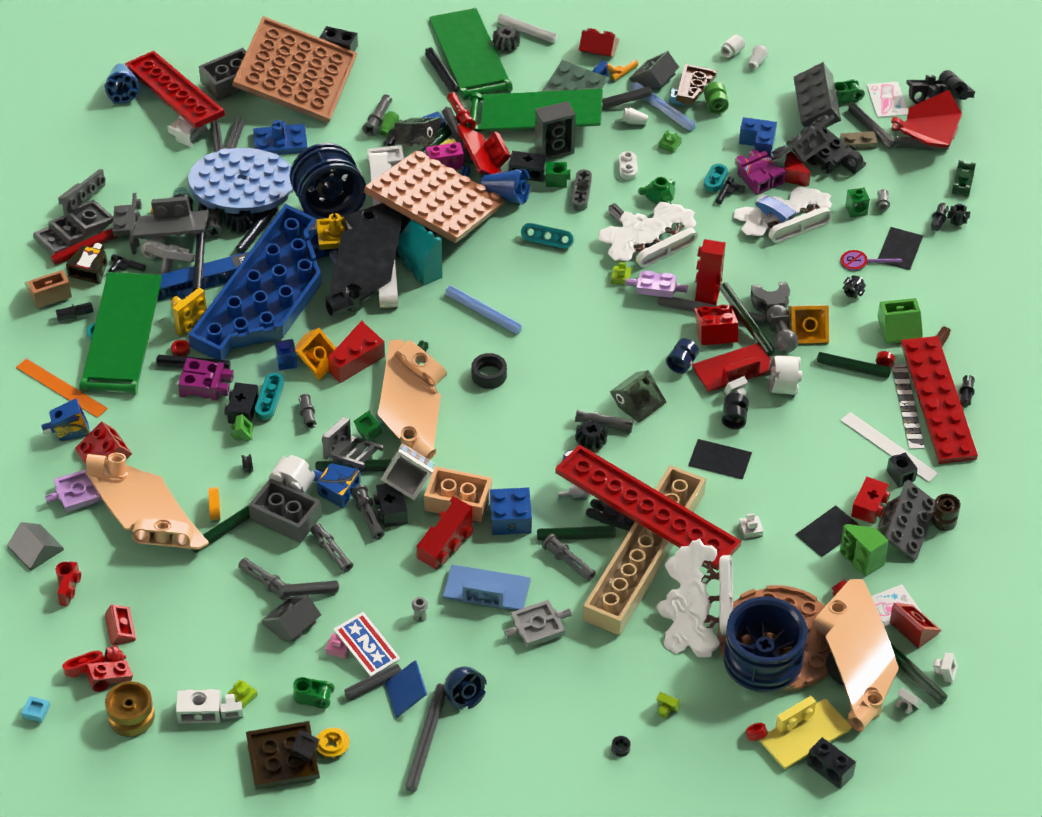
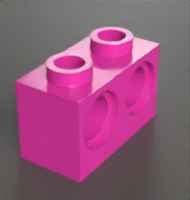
(448, 154)

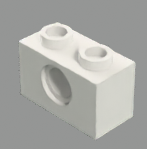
(198, 706)

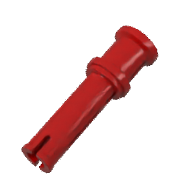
(454, 101)

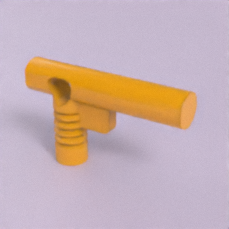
(619, 71)

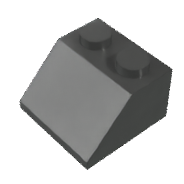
(656, 71)
(292, 617)

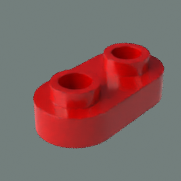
(76, 666)

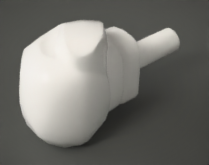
(576, 492)

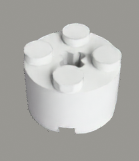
(784, 375)
(293, 473)

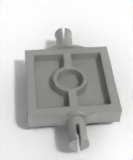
(538, 623)

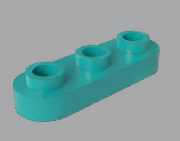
(539, 235)
(266, 407)

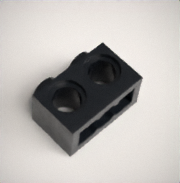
(340, 37)
(831, 763)

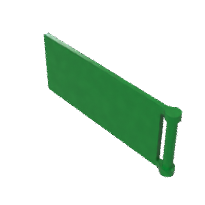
(470, 52)
(517, 110)
(121, 331)

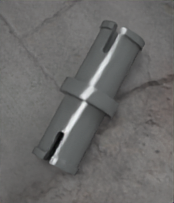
(307, 411)

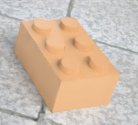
(465, 486)

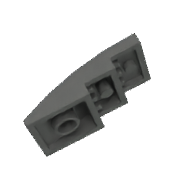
(72, 228)

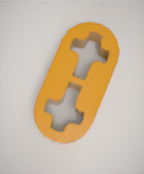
(214, 503)

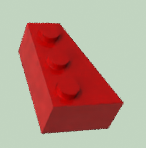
(710, 271)
(356, 353)
(447, 535)

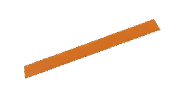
(61, 387)

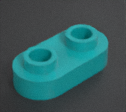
(715, 177)

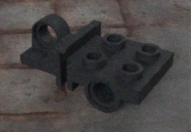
(931, 87)
(836, 154)

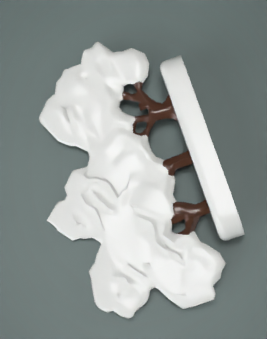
(800, 197)
(641, 230)
(691, 603)

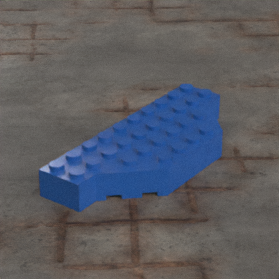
(265, 289)

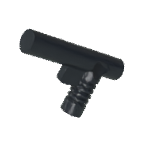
(729, 187)
(123, 263)

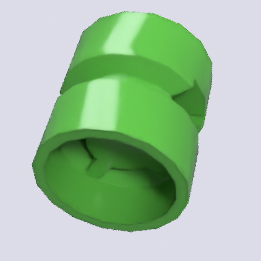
(716, 98)

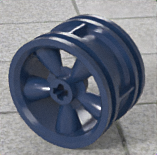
(760, 664)

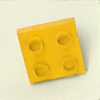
(329, 232)
(188, 311)

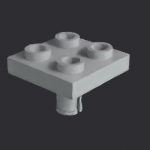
(169, 254)

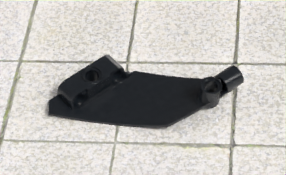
(364, 257)

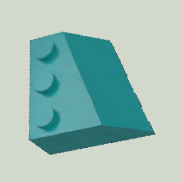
(420, 252)

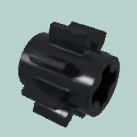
(958, 214)
(854, 286)

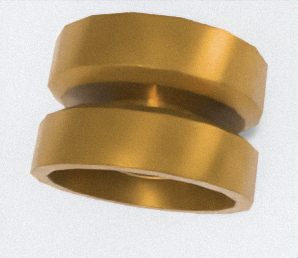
(129, 708)

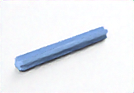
(667, 109)
(483, 309)

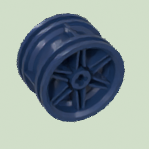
(322, 184)

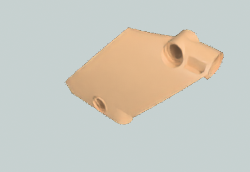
(409, 396)
(142, 503)
(859, 650)

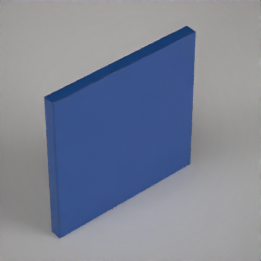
(406, 688)

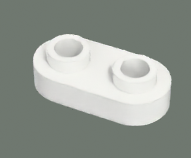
(628, 165)

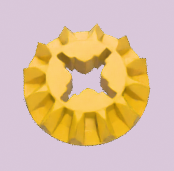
(333, 735)

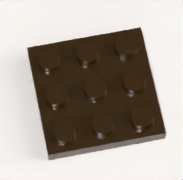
(272, 759)

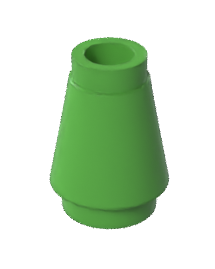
(388, 123)

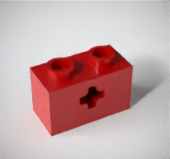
(870, 500)

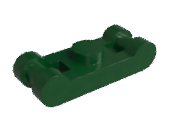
(963, 179)

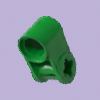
(846, 90)
(313, 693)

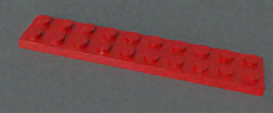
(643, 503)

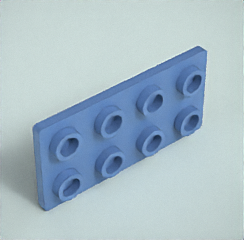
(486, 588)

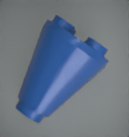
(121, 84)

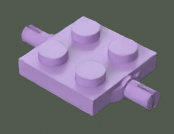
(656, 284)
(74, 491)

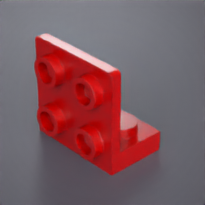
(102, 441)

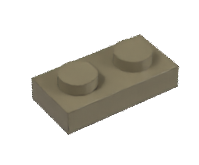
(860, 140)

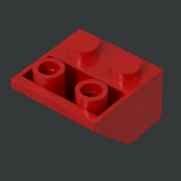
(598, 43)
(716, 325)

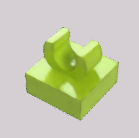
(620, 274)
(243, 693)
(667, 704)

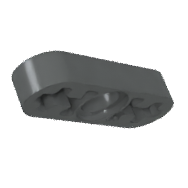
(581, 195)

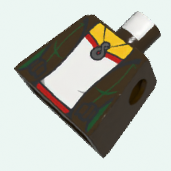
(88, 263)

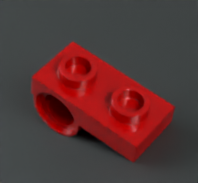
(67, 576)
(104, 673)

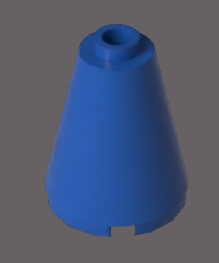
(509, 185)

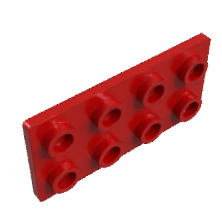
(487, 154)
(724, 368)

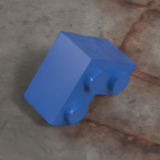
(758, 134)

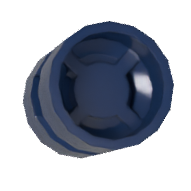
(682, 356)

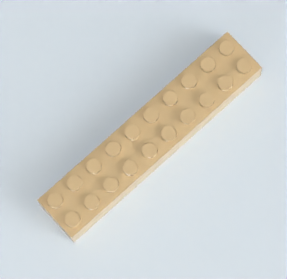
(638, 559)

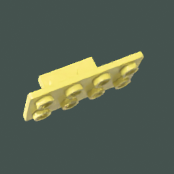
(801, 728)

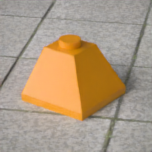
(810, 323)
(314, 351)

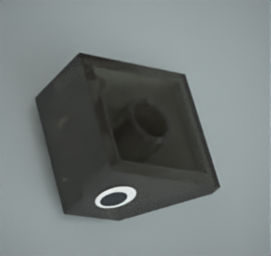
(417, 131)
(638, 395)

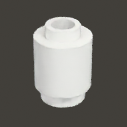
(733, 46)
(150, 240)

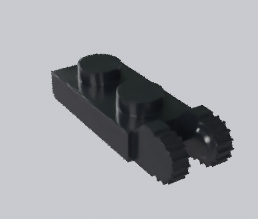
(609, 515)

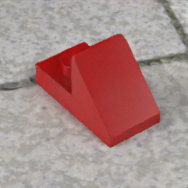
(796, 171)

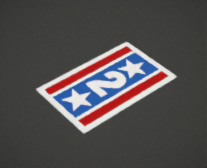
(366, 643)

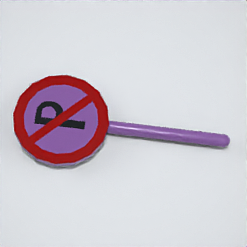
(857, 260)

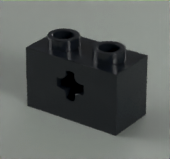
(532, 162)
(242, 401)
(391, 505)

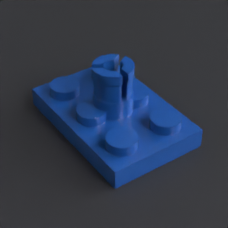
(281, 139)

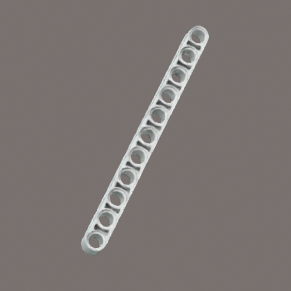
(387, 294)

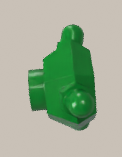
(659, 190)

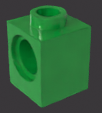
(557, 174)
(857, 202)
(368, 426)

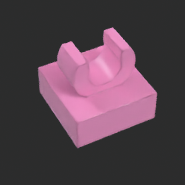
(336, 647)

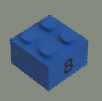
(510, 511)

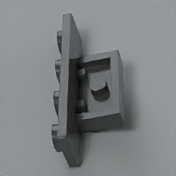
(80, 192)
(125, 221)

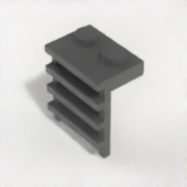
(339, 442)

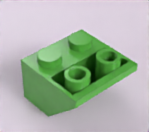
(900, 320)
(864, 548)

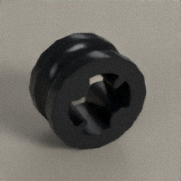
(247, 463)
(626, 744)

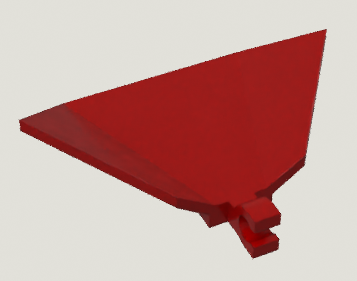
(931, 121)

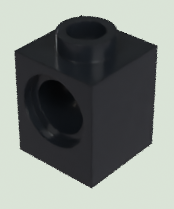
(901, 469)
(304, 746)

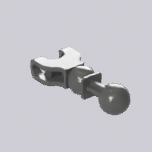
(774, 307)

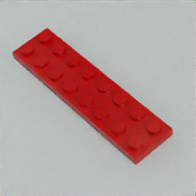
(175, 89)
(939, 400)

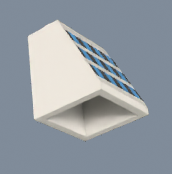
(408, 471)

